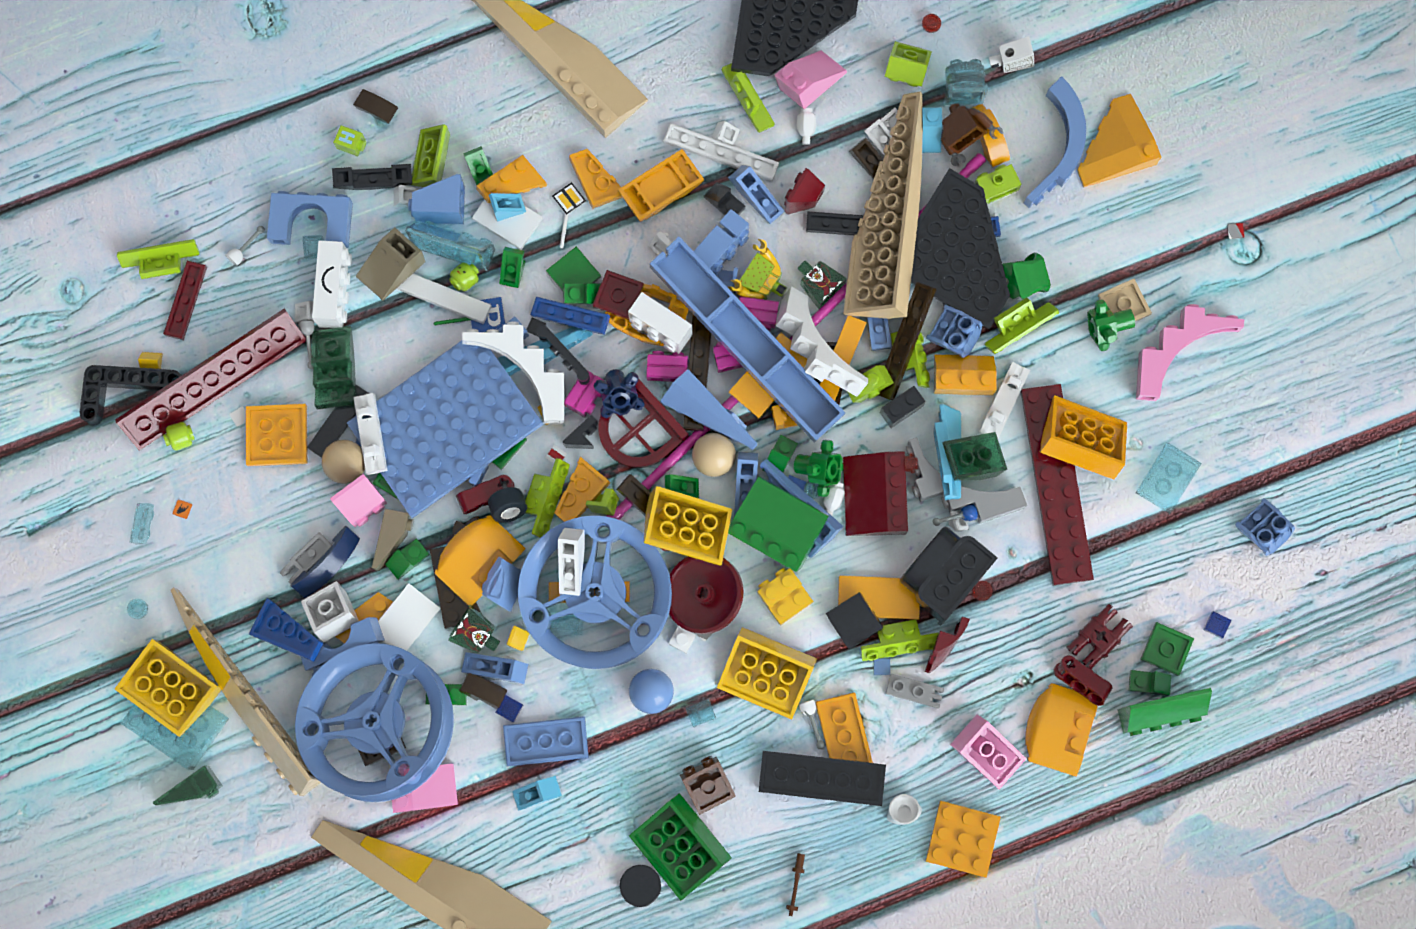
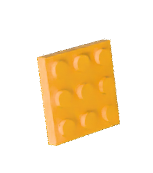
(276, 435)
(963, 839)

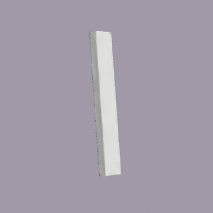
(719, 151)
(446, 298)

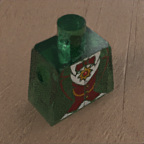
(820, 282)
(474, 631)

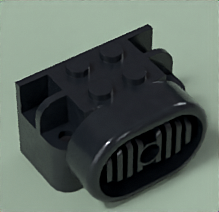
(947, 572)

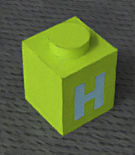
(349, 141)

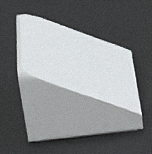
(725, 133)
(402, 195)
(303, 312)

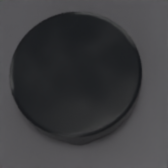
(640, 885)

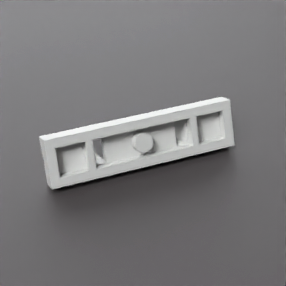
(1005, 400)
(370, 434)

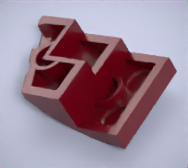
(944, 644)

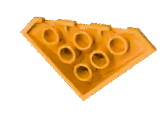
(1120, 146)

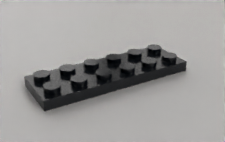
(822, 778)

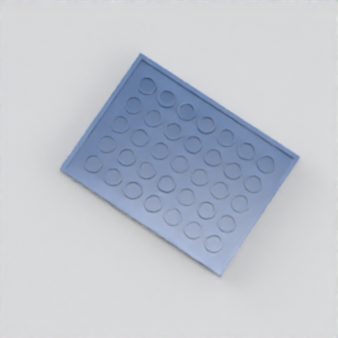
(449, 424)

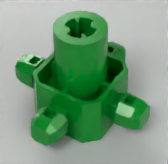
(1104, 324)
(821, 467)

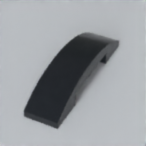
(372, 178)

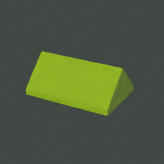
(430, 155)

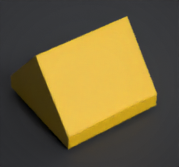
(150, 360)

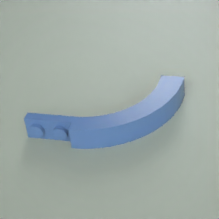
(1073, 116)

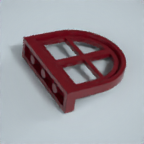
(657, 412)

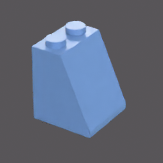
(440, 202)

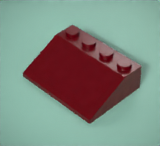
(875, 494)

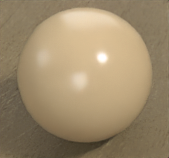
(713, 454)
(343, 461)

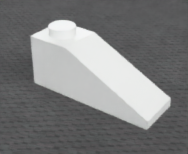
(570, 558)

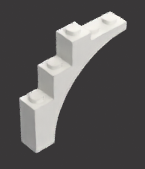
(807, 341)
(530, 360)

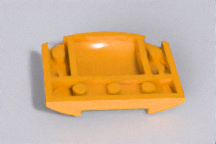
(472, 554)
(1059, 729)

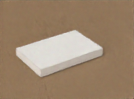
(514, 229)
(407, 617)

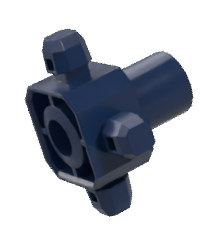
(618, 393)

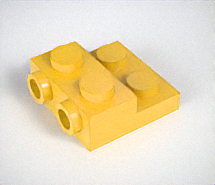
(784, 595)

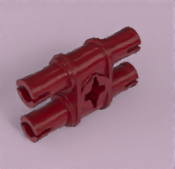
(1089, 634)

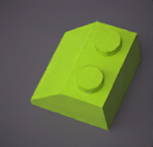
(908, 64)

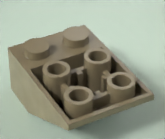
(390, 264)

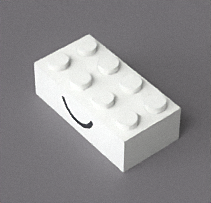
(331, 284)

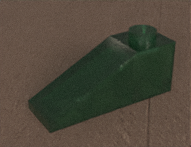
(197, 786)

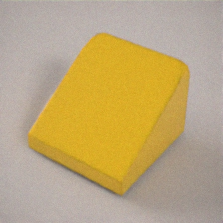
(517, 638)

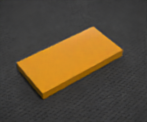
(749, 391)
(884, 596)
(843, 728)

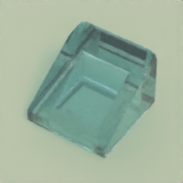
(310, 245)
(700, 713)

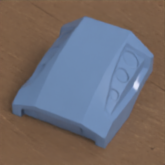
(956, 331)
(1266, 527)
(502, 584)

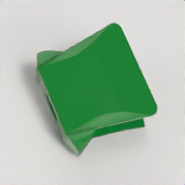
(1027, 276)

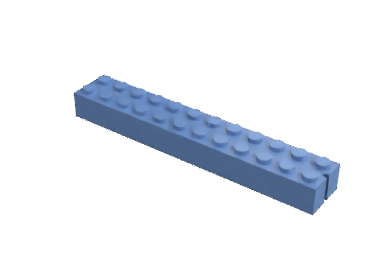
(746, 339)

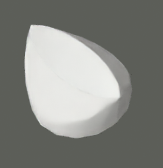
(903, 810)

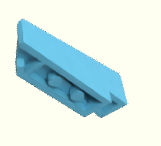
(568, 337)
(947, 429)

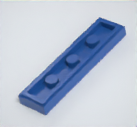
(570, 315)

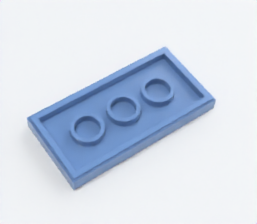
(545, 741)

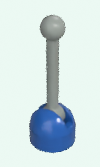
(967, 513)

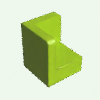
(605, 503)

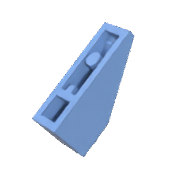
(756, 193)
(746, 476)
(495, 667)

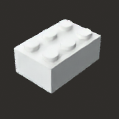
(660, 323)

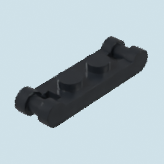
(558, 348)

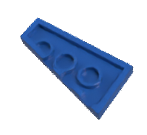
(283, 631)

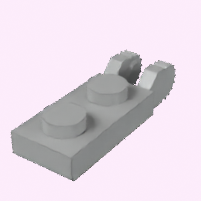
(307, 556)

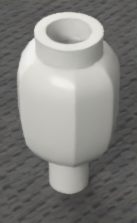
(806, 124)
(835, 498)

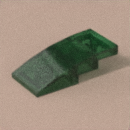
(333, 367)

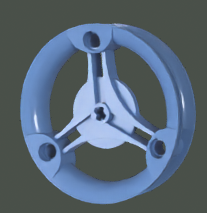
(599, 608)
(364, 712)

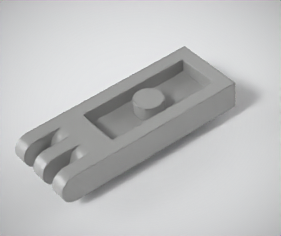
(913, 690)

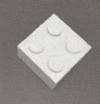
(329, 611)

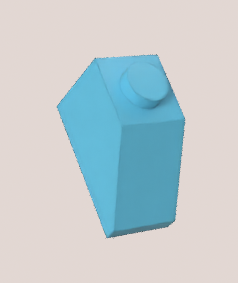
(932, 130)
(536, 793)

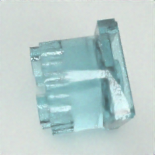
(965, 83)

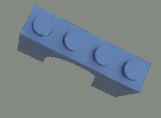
(286, 206)

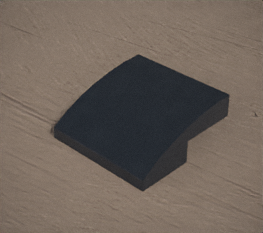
(854, 620)

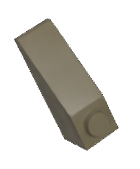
(392, 533)

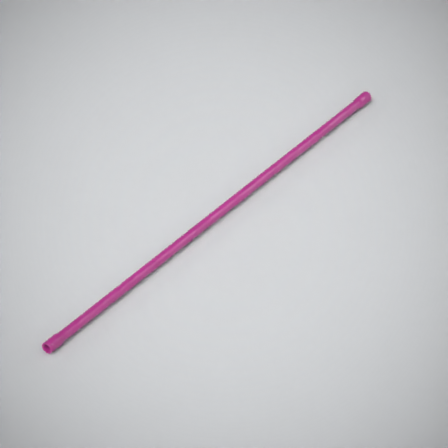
(973, 165)

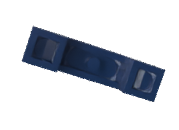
(328, 564)

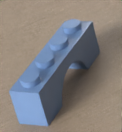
(362, 632)

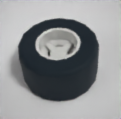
(507, 504)

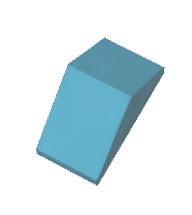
(506, 205)

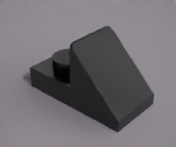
(723, 200)
(577, 437)

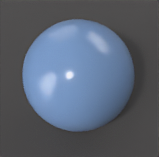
(651, 691)

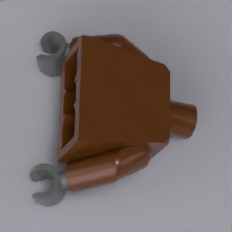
(964, 128)

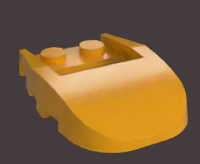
(654, 291)

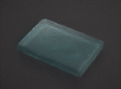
(1168, 478)

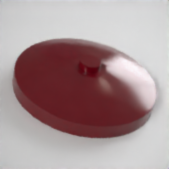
(705, 595)

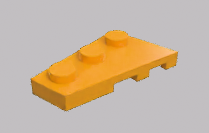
(512, 179)
(595, 180)
(584, 485)
(373, 607)

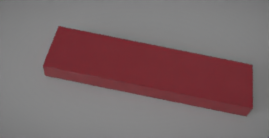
(185, 300)

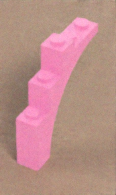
(1193, 326)

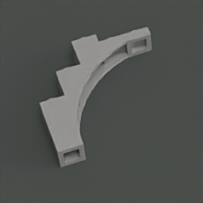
(988, 504)

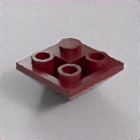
(805, 193)

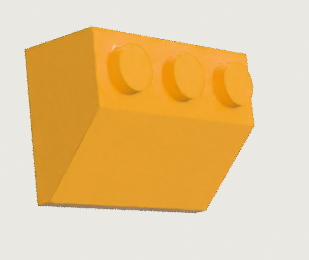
(964, 375)

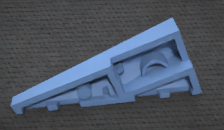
(692, 399)
(831, 526)

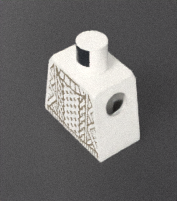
(1014, 56)

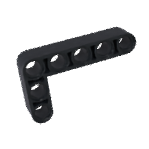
(124, 381)

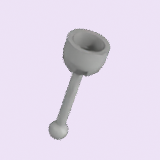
(307, 329)

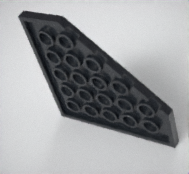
(781, 30)
(960, 251)

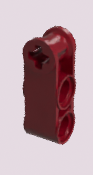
(478, 496)
(1083, 680)

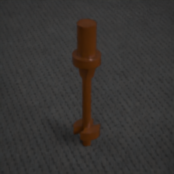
(798, 869)

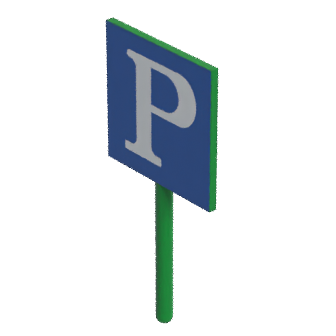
(493, 321)

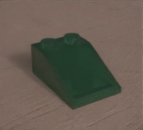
(975, 457)

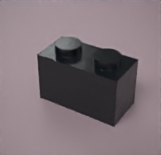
(902, 407)

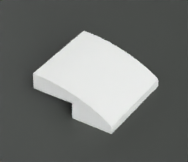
(880, 130)

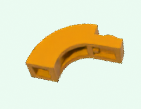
(994, 149)

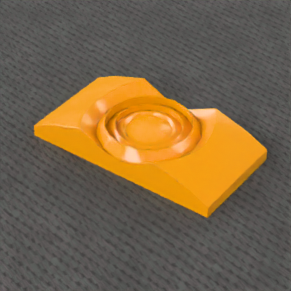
(661, 185)

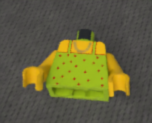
(761, 276)

